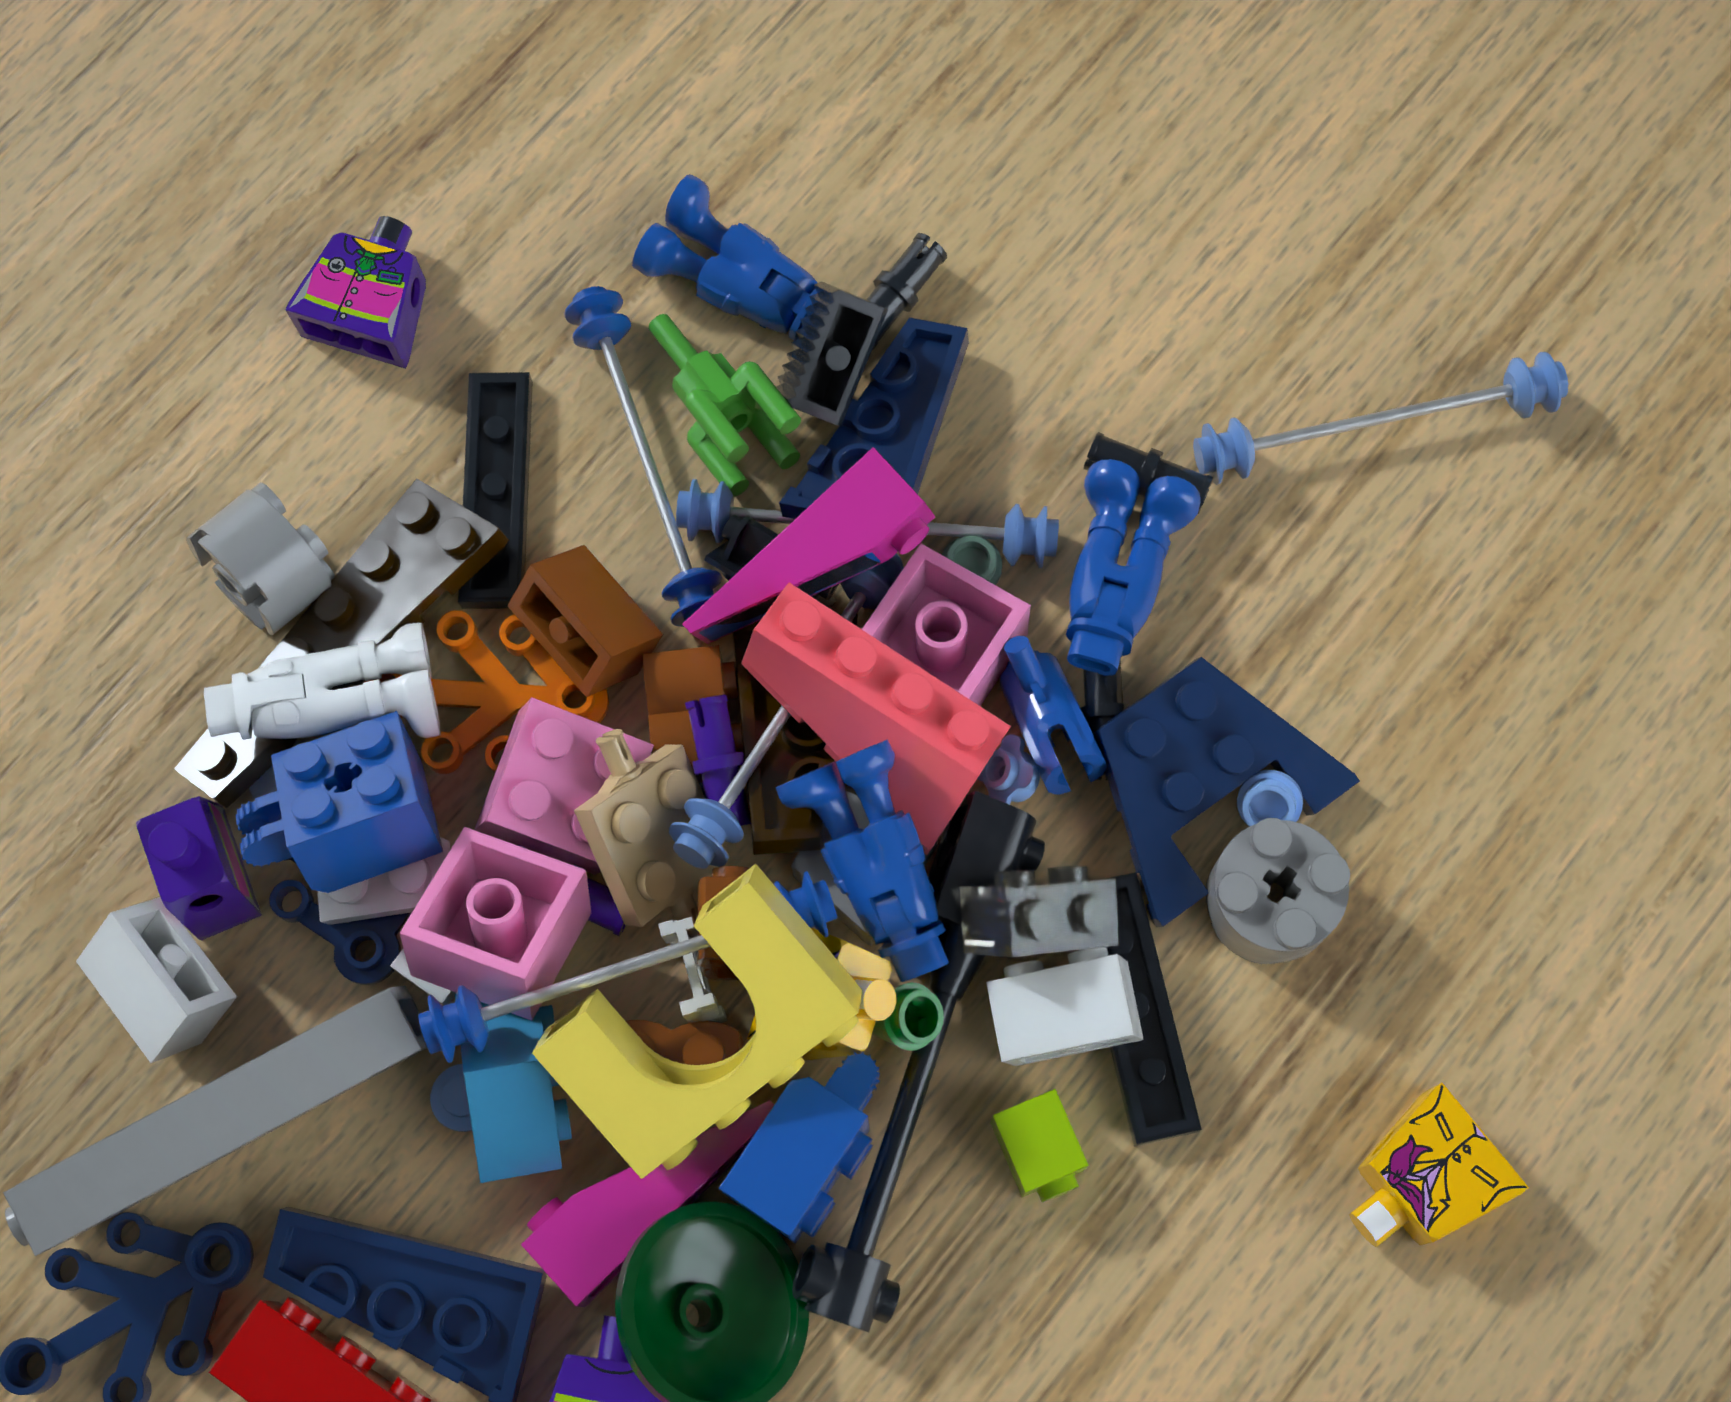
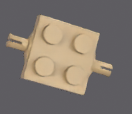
(630, 830)

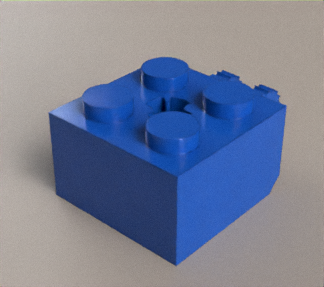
(344, 807)
(805, 1148)

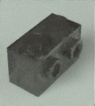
(1041, 915)

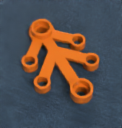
(498, 694)

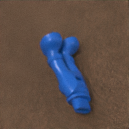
(1114, 600)

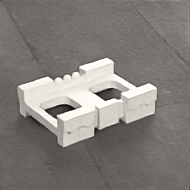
(704, 1004)

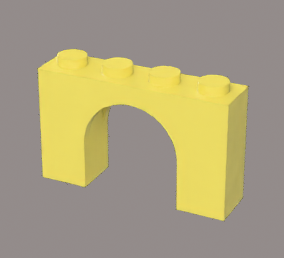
(659, 1106)

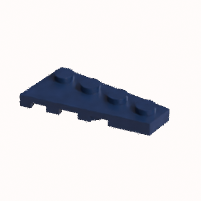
(894, 414)
(436, 1301)

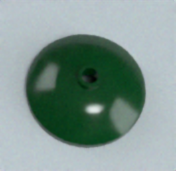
(741, 1285)

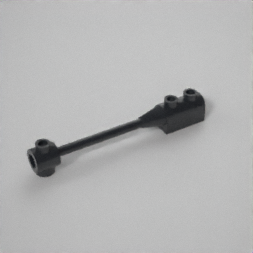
(976, 842)

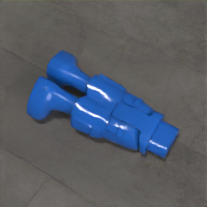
(746, 275)
(875, 865)

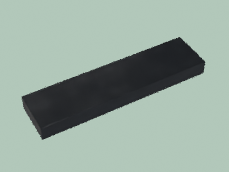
(498, 479)
(1154, 1069)

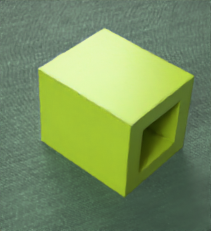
(1040, 1146)

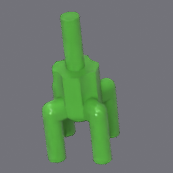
(725, 405)

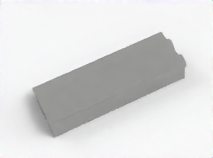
(214, 1120)

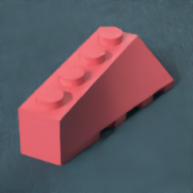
(864, 693)

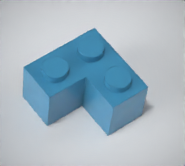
(512, 1100)

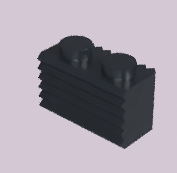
(830, 353)

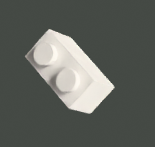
(155, 979)
(1064, 1007)

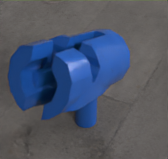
(1045, 702)

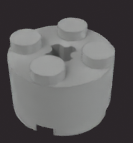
(262, 559)
(1313, 894)

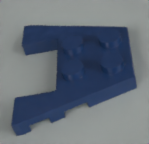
(1186, 752)

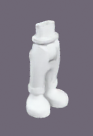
(295, 697)

